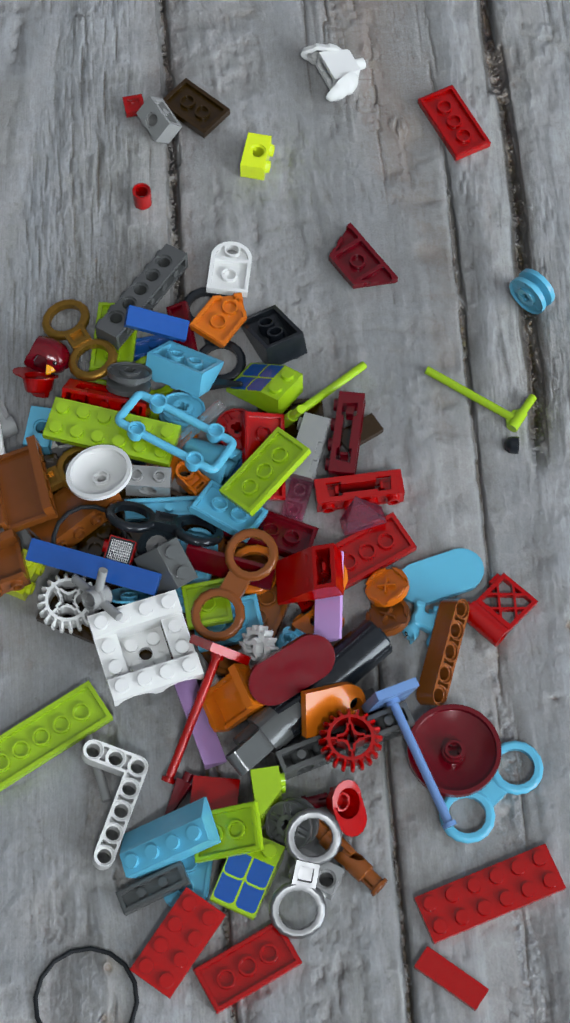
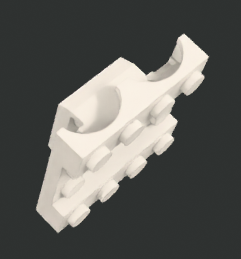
(139, 630)

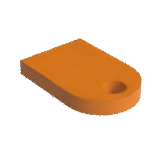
(324, 701)

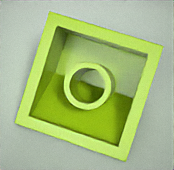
(267, 788)

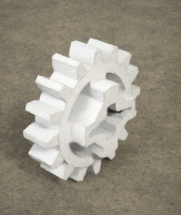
(259, 646)

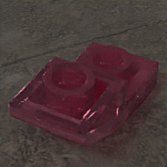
(297, 499)

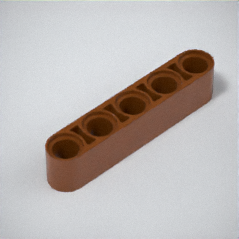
(442, 652)

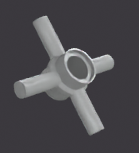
(97, 596)

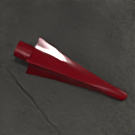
(180, 790)

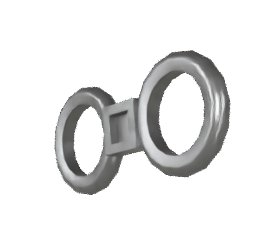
(305, 873)

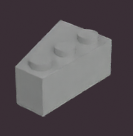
(313, 434)

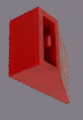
(310, 574)

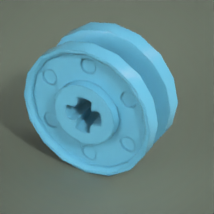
(532, 291)
(184, 402)

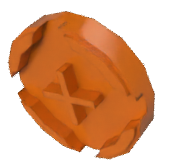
(387, 587)

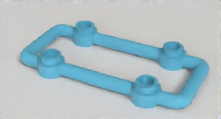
(193, 459)

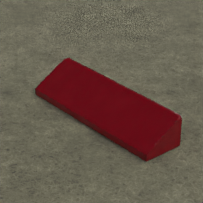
(214, 563)

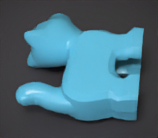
(420, 621)

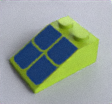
(269, 386)
(247, 879)

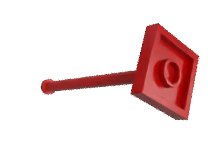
(218, 653)

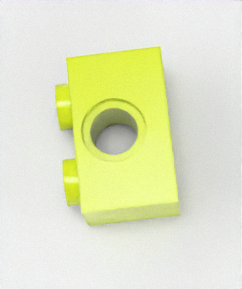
(252, 165)

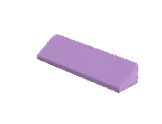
(329, 616)
(203, 735)

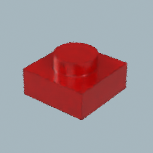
(132, 104)

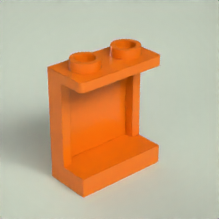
(230, 700)

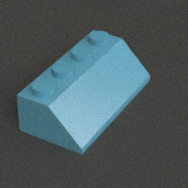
(168, 839)

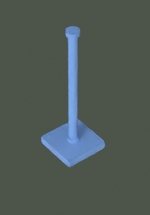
(390, 698)

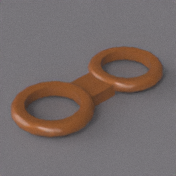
(234, 584)

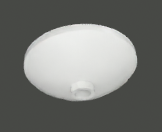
(99, 472)

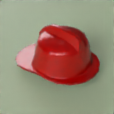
(36, 381)
(348, 807)

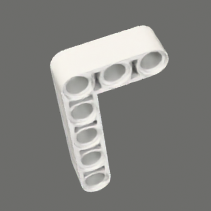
(121, 800)

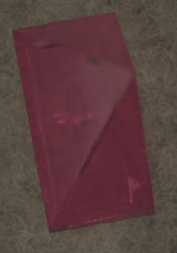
(361, 516)

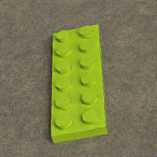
(93, 425)
(50, 732)

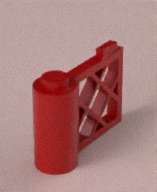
(487, 621)

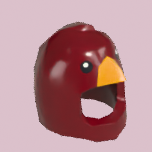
(51, 357)

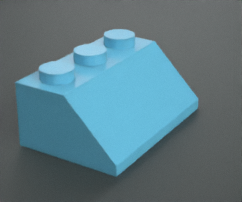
(183, 368)

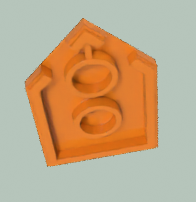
(220, 319)

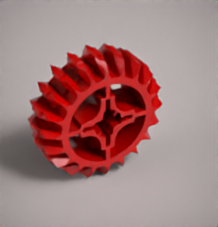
(341, 741)

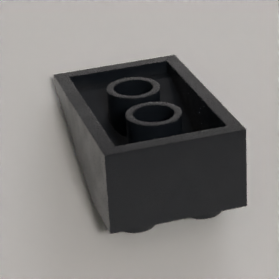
(274, 336)

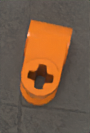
(193, 483)

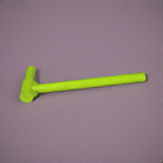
(293, 415)
(513, 419)

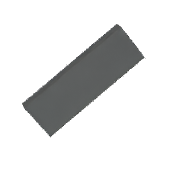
(153, 888)

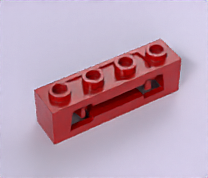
(98, 395)
(359, 485)

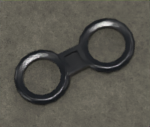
(209, 346)
(163, 522)

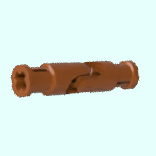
(352, 861)

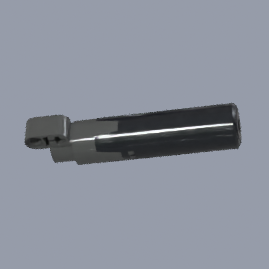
(277, 725)

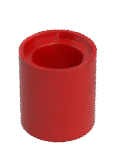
(142, 189)

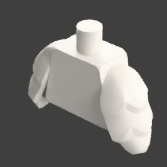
(336, 68)

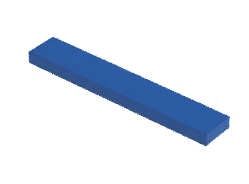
(88, 566)

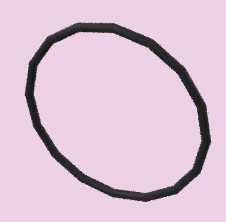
(84, 949)

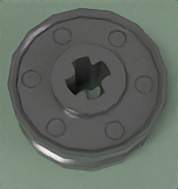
(128, 378)
(278, 819)

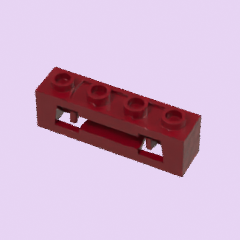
(349, 403)

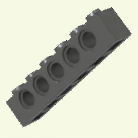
(143, 292)
(307, 756)

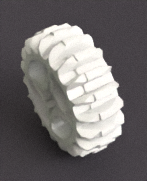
(55, 617)

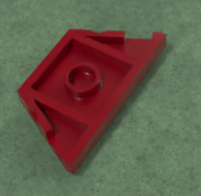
(359, 261)

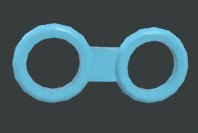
(495, 791)

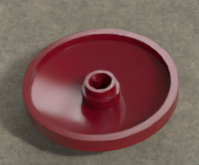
(458, 749)

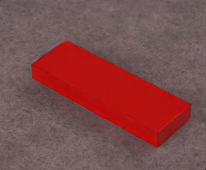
(451, 978)

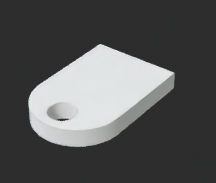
(228, 271)

